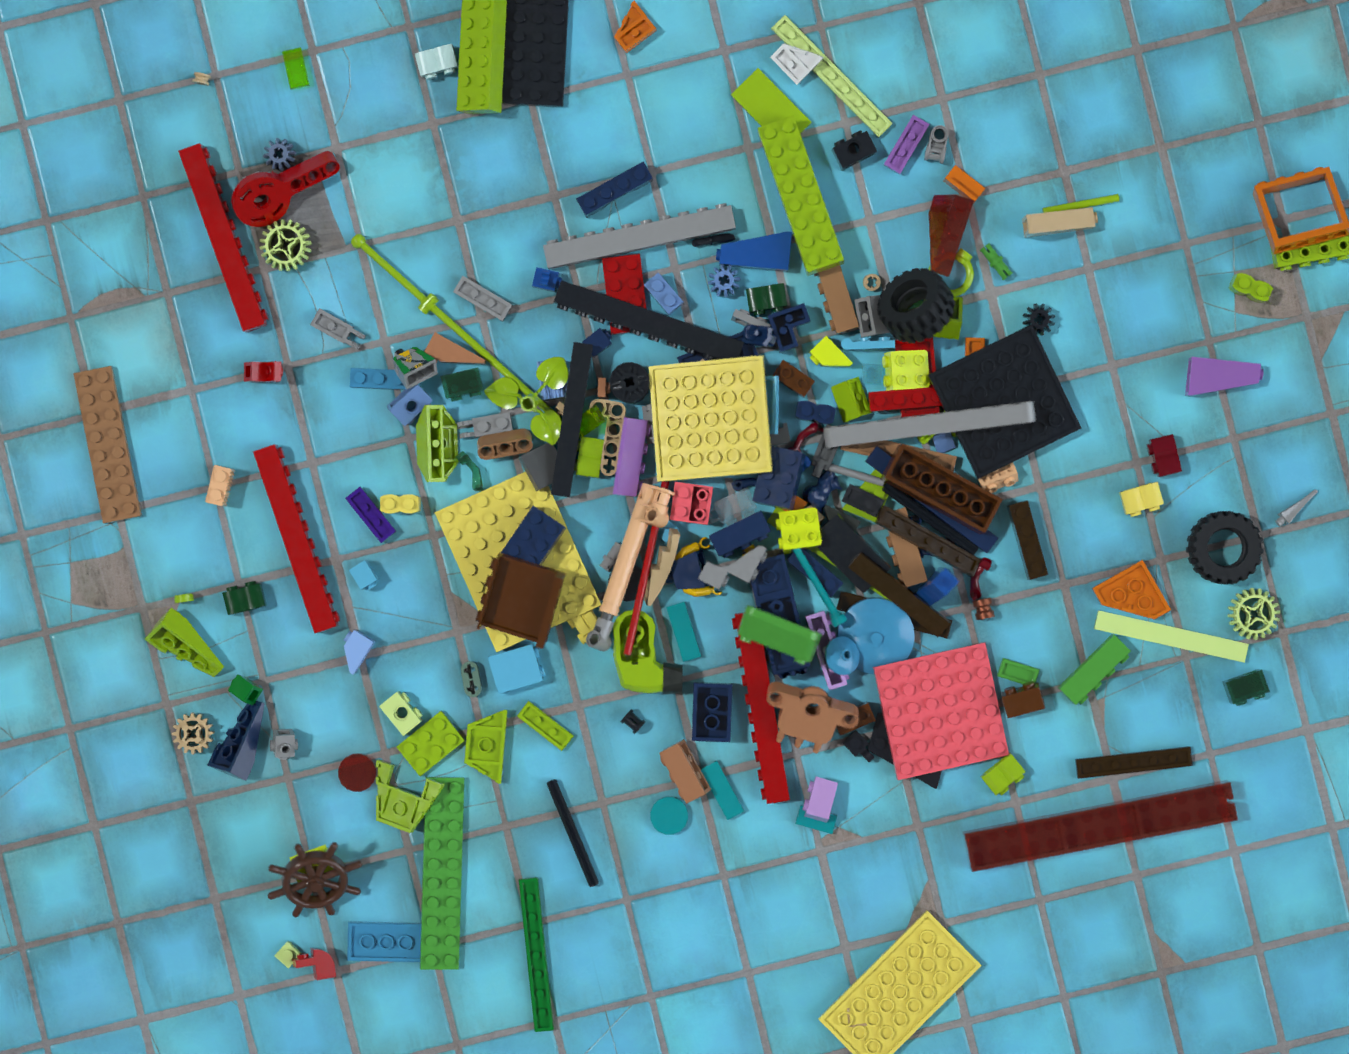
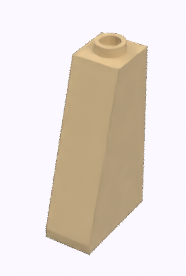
(1059, 222)

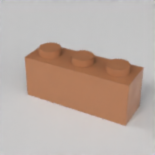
(684, 771)

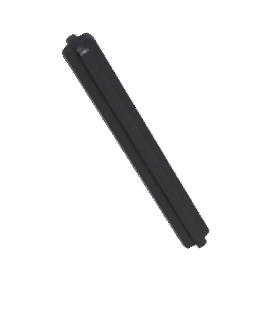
(930, 518)
(572, 833)

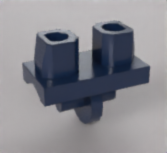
(758, 335)

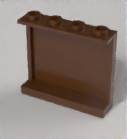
(520, 598)

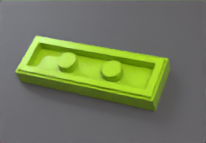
(545, 725)

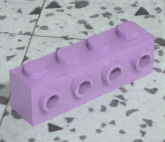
(820, 623)

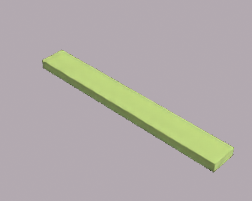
(834, 78)
(1171, 636)

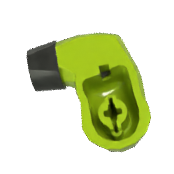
(641, 670)

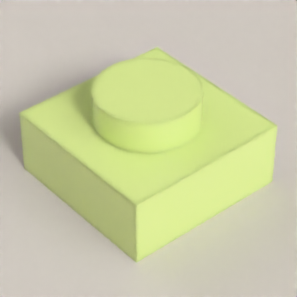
(287, 953)

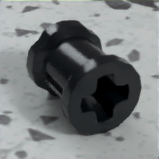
(635, 724)

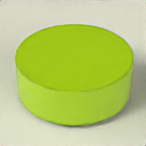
(183, 598)

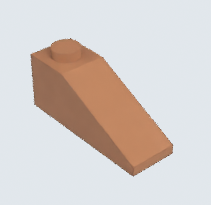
(449, 352)

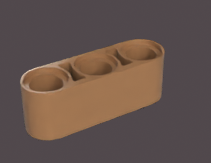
(513, 447)

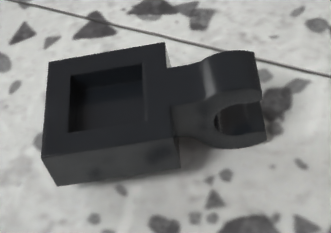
(856, 744)

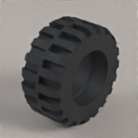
(927, 317)
(1249, 539)

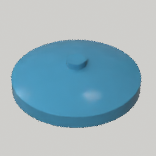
(879, 631)

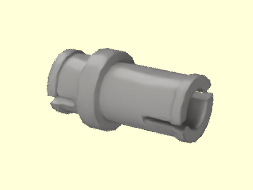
(610, 558)

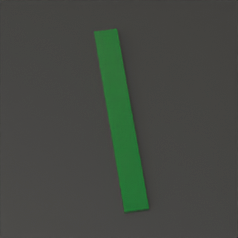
(536, 954)

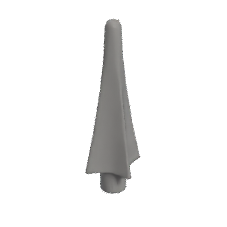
(1288, 514)

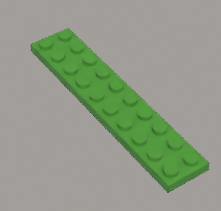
(442, 877)

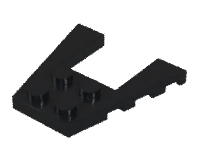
(880, 746)

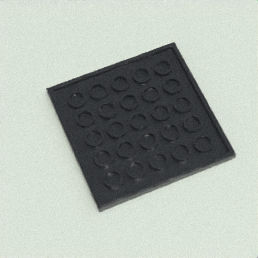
(1002, 374)

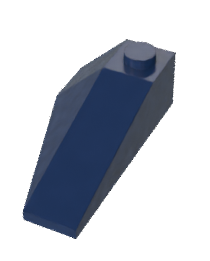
(239, 748)

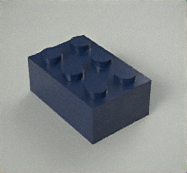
(780, 486)
(740, 534)
(534, 537)
(712, 712)

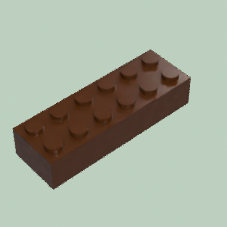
(941, 489)

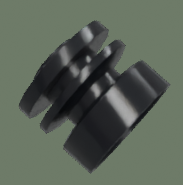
(632, 393)

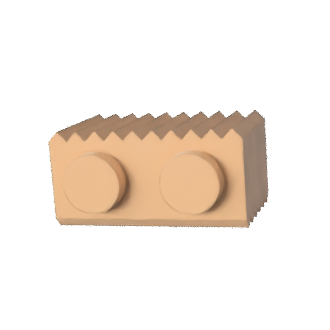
(220, 485)

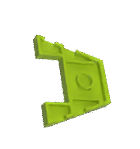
(398, 806)

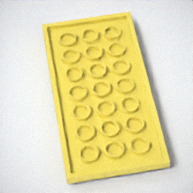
(900, 989)

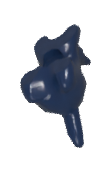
(818, 495)

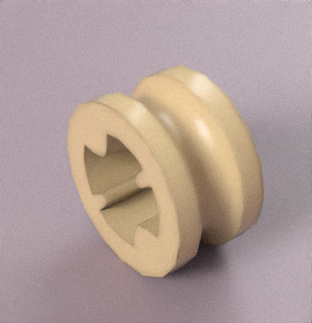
(201, 78)
(877, 282)

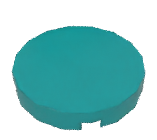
(669, 815)

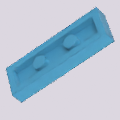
(375, 379)

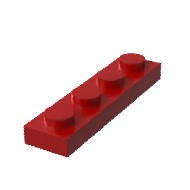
(903, 399)

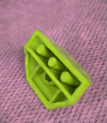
(436, 443)

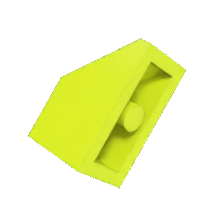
(828, 355)

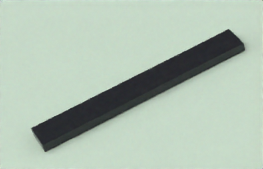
(571, 419)

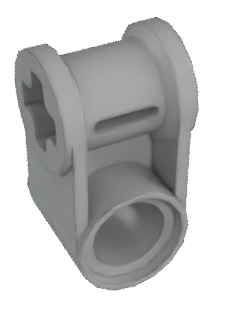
(936, 146)

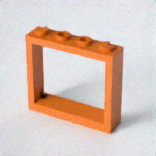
(1306, 238)

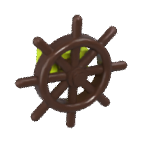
(312, 872)

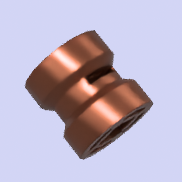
(983, 608)

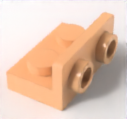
(999, 478)

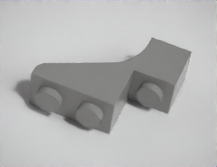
(742, 568)

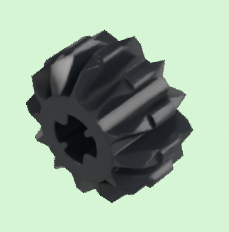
(1044, 314)

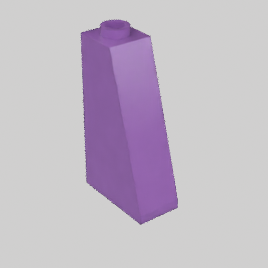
(1213, 375)

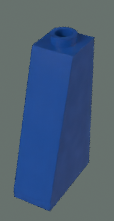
(763, 252)
(937, 586)

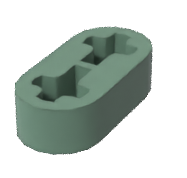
(466, 679)

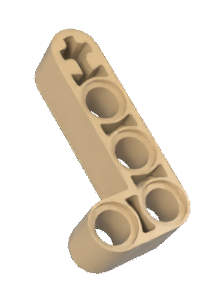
(609, 438)

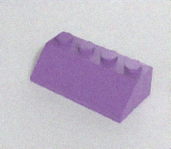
(630, 456)

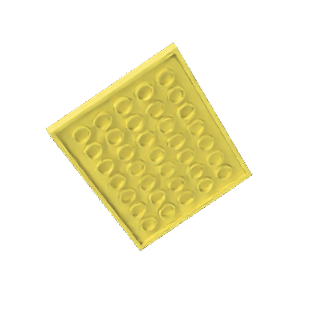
(483, 526)

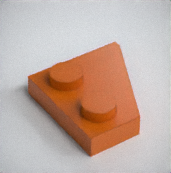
(634, 28)

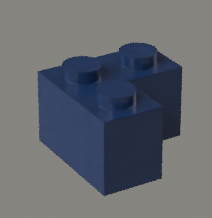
(783, 325)

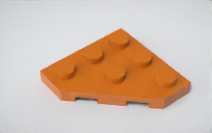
(1133, 592)

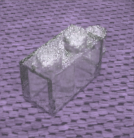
(733, 507)

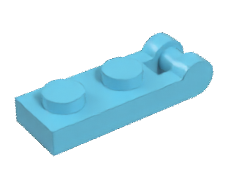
(866, 344)

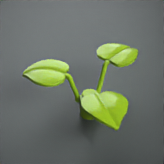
(547, 424)

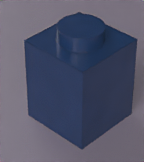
(599, 340)

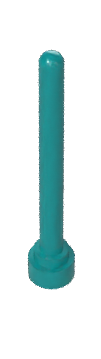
(836, 616)

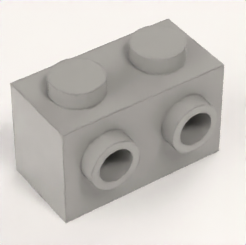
(868, 316)

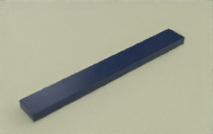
(879, 459)

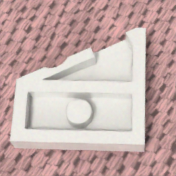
(795, 61)

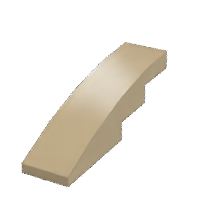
(661, 570)

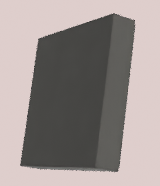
(540, 465)

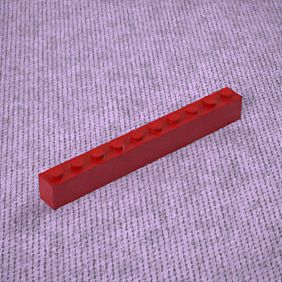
(222, 237)
(296, 539)
(763, 718)

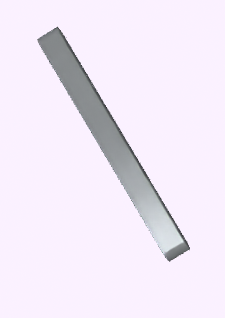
(929, 424)

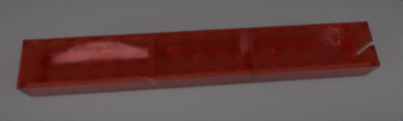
(1100, 825)

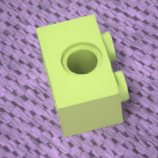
(403, 724)

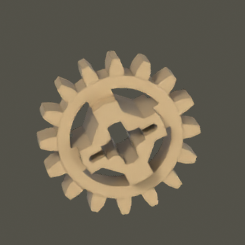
(186, 727)

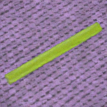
(1083, 204)

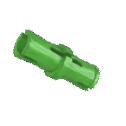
(996, 261)

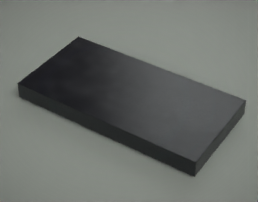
(843, 544)

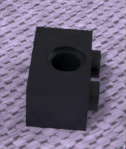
(845, 158)

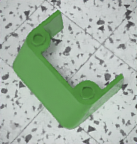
(779, 634)

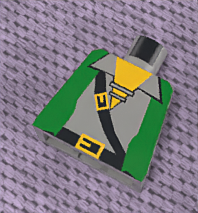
(414, 366)

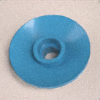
(835, 655)

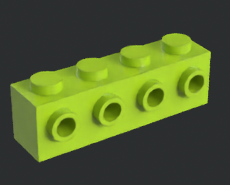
(1319, 252)

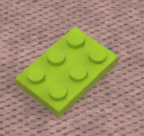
(430, 743)

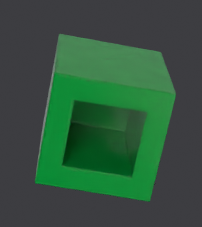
(245, 689)

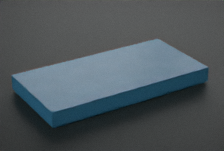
(384, 941)

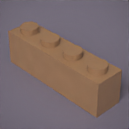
(837, 300)
(906, 557)

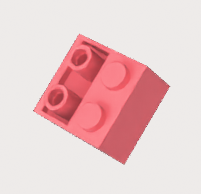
(691, 503)

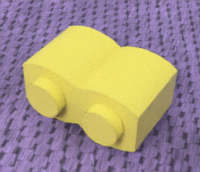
(1141, 498)
(395, 504)

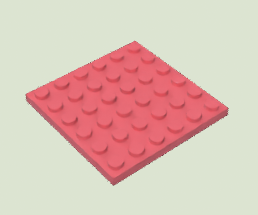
(941, 711)

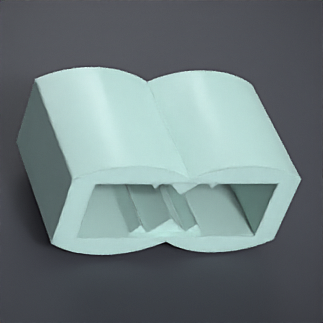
(437, 61)

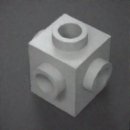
(283, 743)

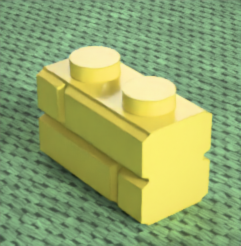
(584, 624)

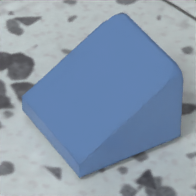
(943, 442)

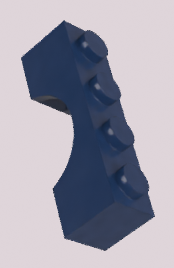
(613, 189)

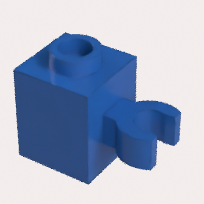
(546, 280)

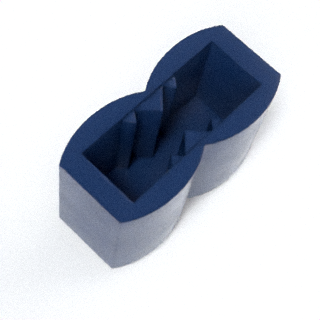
(809, 411)

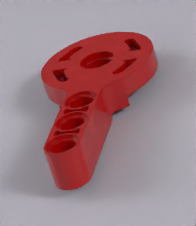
(282, 189)

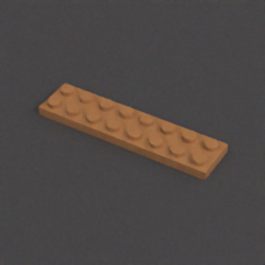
(107, 444)

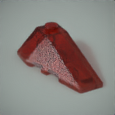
(946, 224)

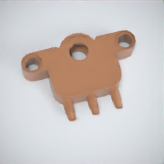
(808, 722)

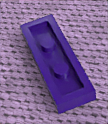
(370, 514)

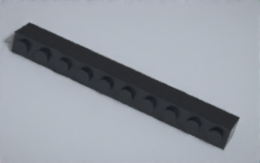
(646, 322)

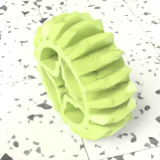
(277, 248)
(1268, 622)

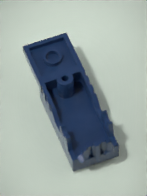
(775, 596)

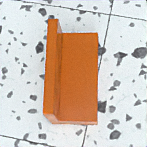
(964, 184)

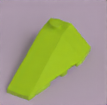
(178, 637)

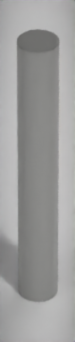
(857, 475)

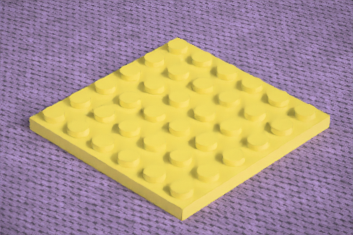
(710, 418)

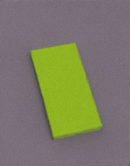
(766, 101)

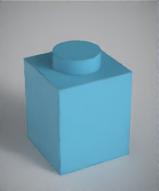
(364, 575)

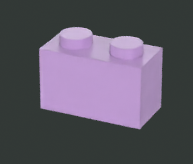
(820, 799)

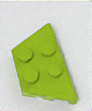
(486, 745)

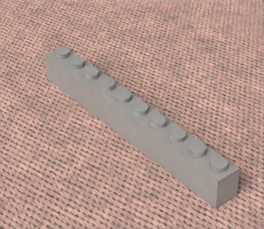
(639, 237)

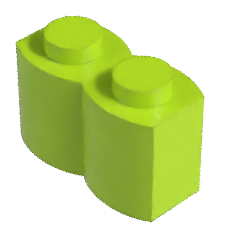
(1256, 291)
(589, 457)
(1003, 774)

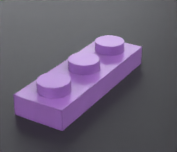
(906, 144)

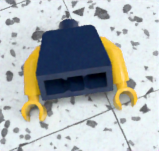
(687, 568)

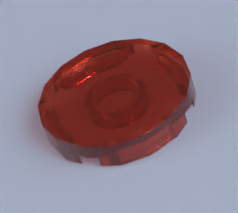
(357, 772)

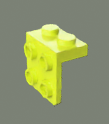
(905, 370)
(798, 529)

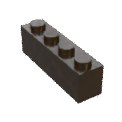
(1027, 540)

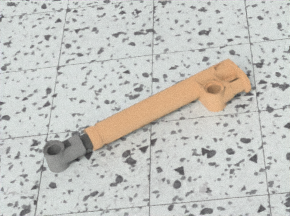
(648, 510)

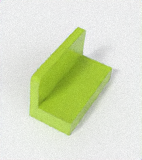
(850, 399)

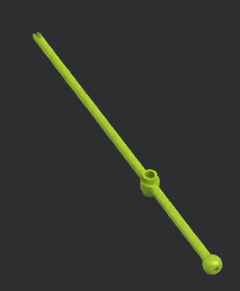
(428, 303)

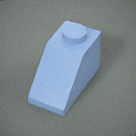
(356, 649)

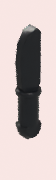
(716, 239)

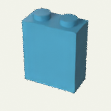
(516, 668)

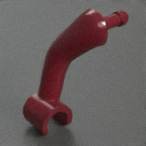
(811, 429)
(975, 591)

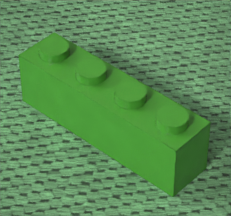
(1094, 669)

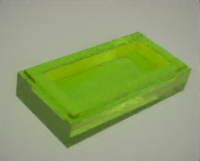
(295, 68)
(591, 420)

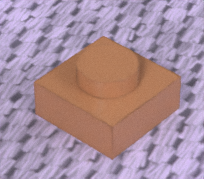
(603, 387)

